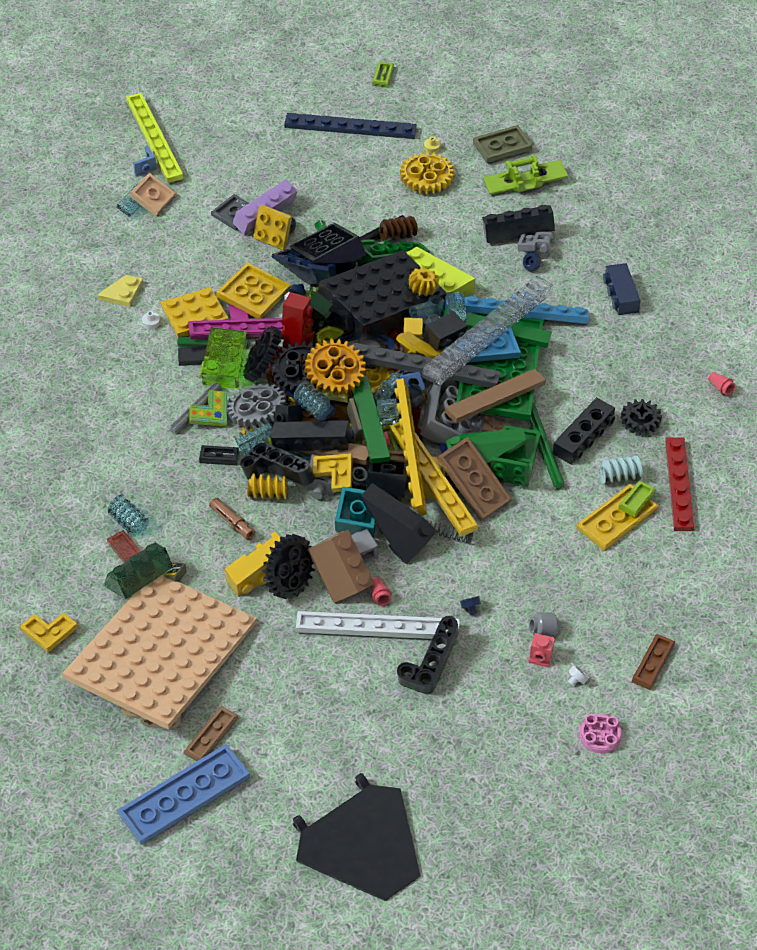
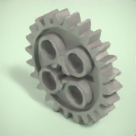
(255, 404)

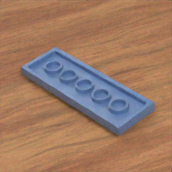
(183, 794)

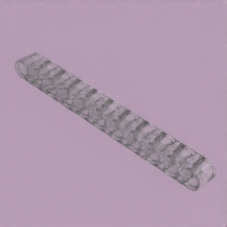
(487, 331)

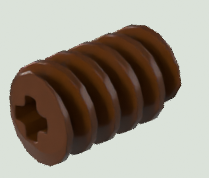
(398, 228)

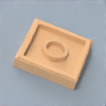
(152, 194)

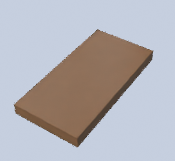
(474, 478)

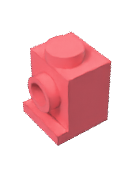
(541, 650)

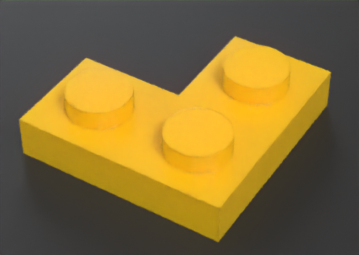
(337, 466)
(48, 635)

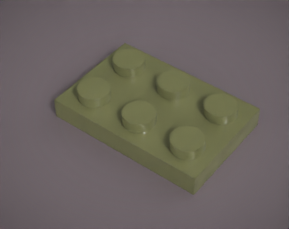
(502, 144)

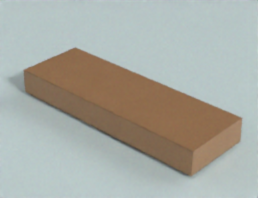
(211, 734)

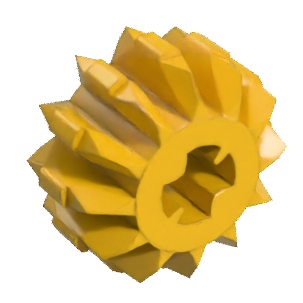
(423, 281)

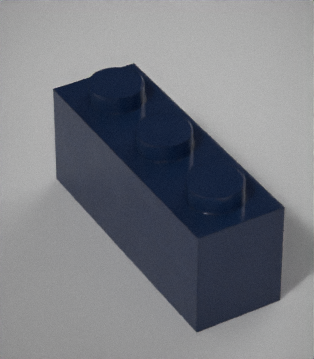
(621, 289)

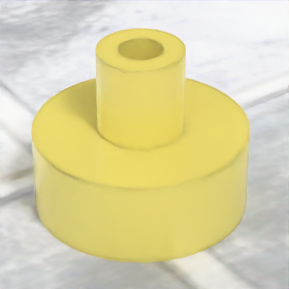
(432, 145)

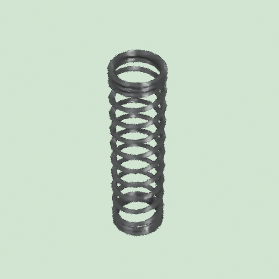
(468, 540)

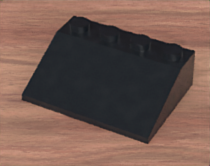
(330, 245)

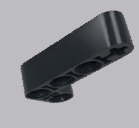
(270, 458)
(436, 654)

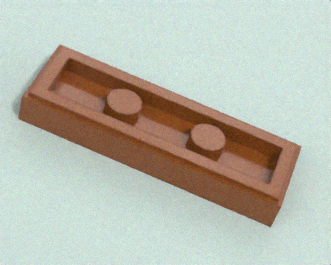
(653, 661)

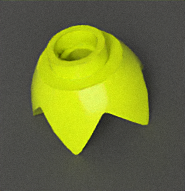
(327, 333)

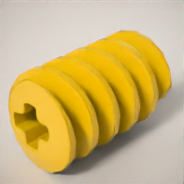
(267, 486)

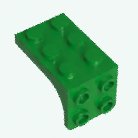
(517, 465)

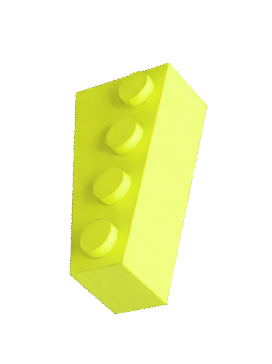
(450, 277)

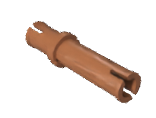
(237, 523)

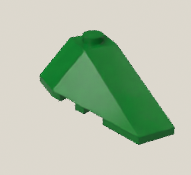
(377, 250)
(493, 443)

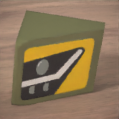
(177, 572)

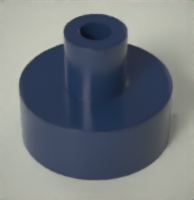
(531, 261)
(298, 289)
(471, 603)

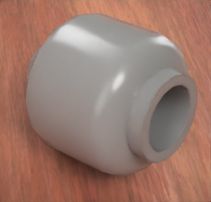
(544, 624)

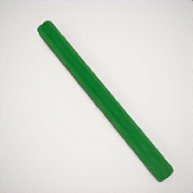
(546, 450)

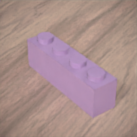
(275, 198)

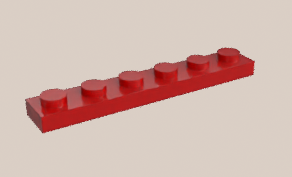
(679, 484)

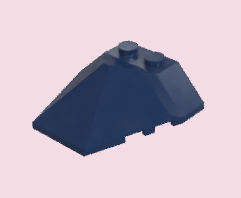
(308, 271)

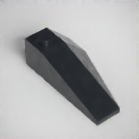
(401, 525)

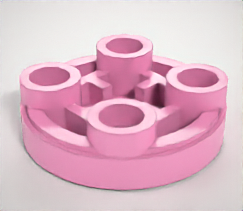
(600, 733)

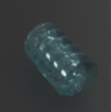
(312, 400)
(256, 436)
(127, 515)

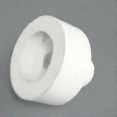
(151, 320)
(577, 675)

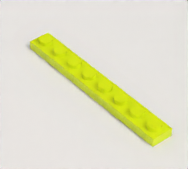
(154, 138)

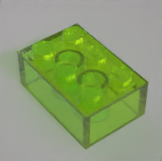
(224, 357)

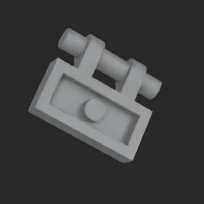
(539, 240)

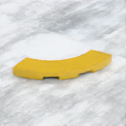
(415, 344)

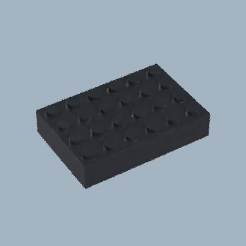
(376, 294)

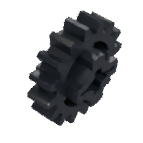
(632, 415)

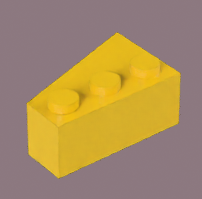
(247, 570)

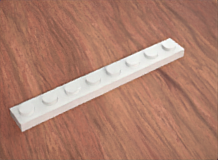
(367, 625)

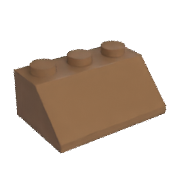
(340, 566)

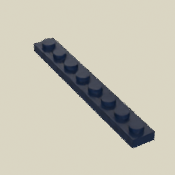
(350, 125)

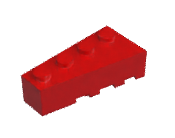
(297, 321)

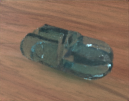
(457, 304)

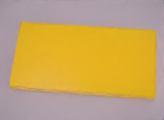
(610, 523)

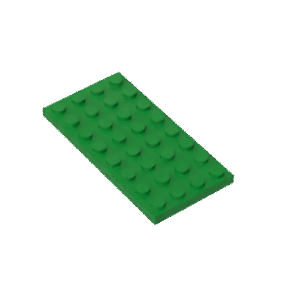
(520, 406)

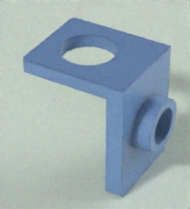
(145, 165)
(417, 375)

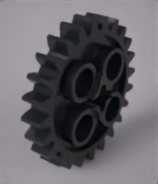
(262, 353)
(287, 366)
(288, 566)

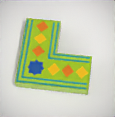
(214, 414)

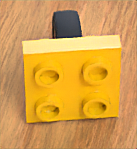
(273, 227)

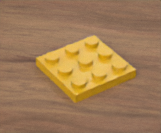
(253, 291)
(192, 307)

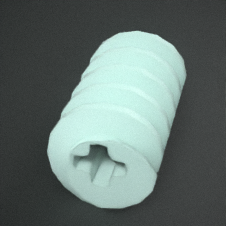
(621, 467)

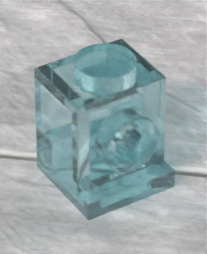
(387, 411)

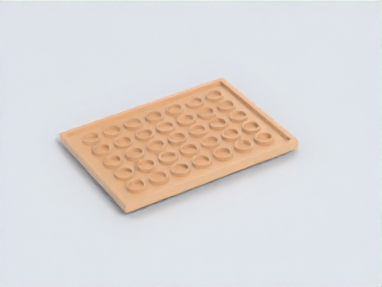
(160, 650)

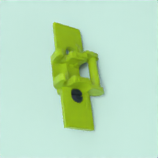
(525, 181)

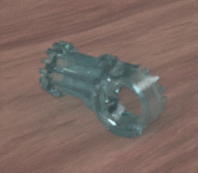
(387, 388)

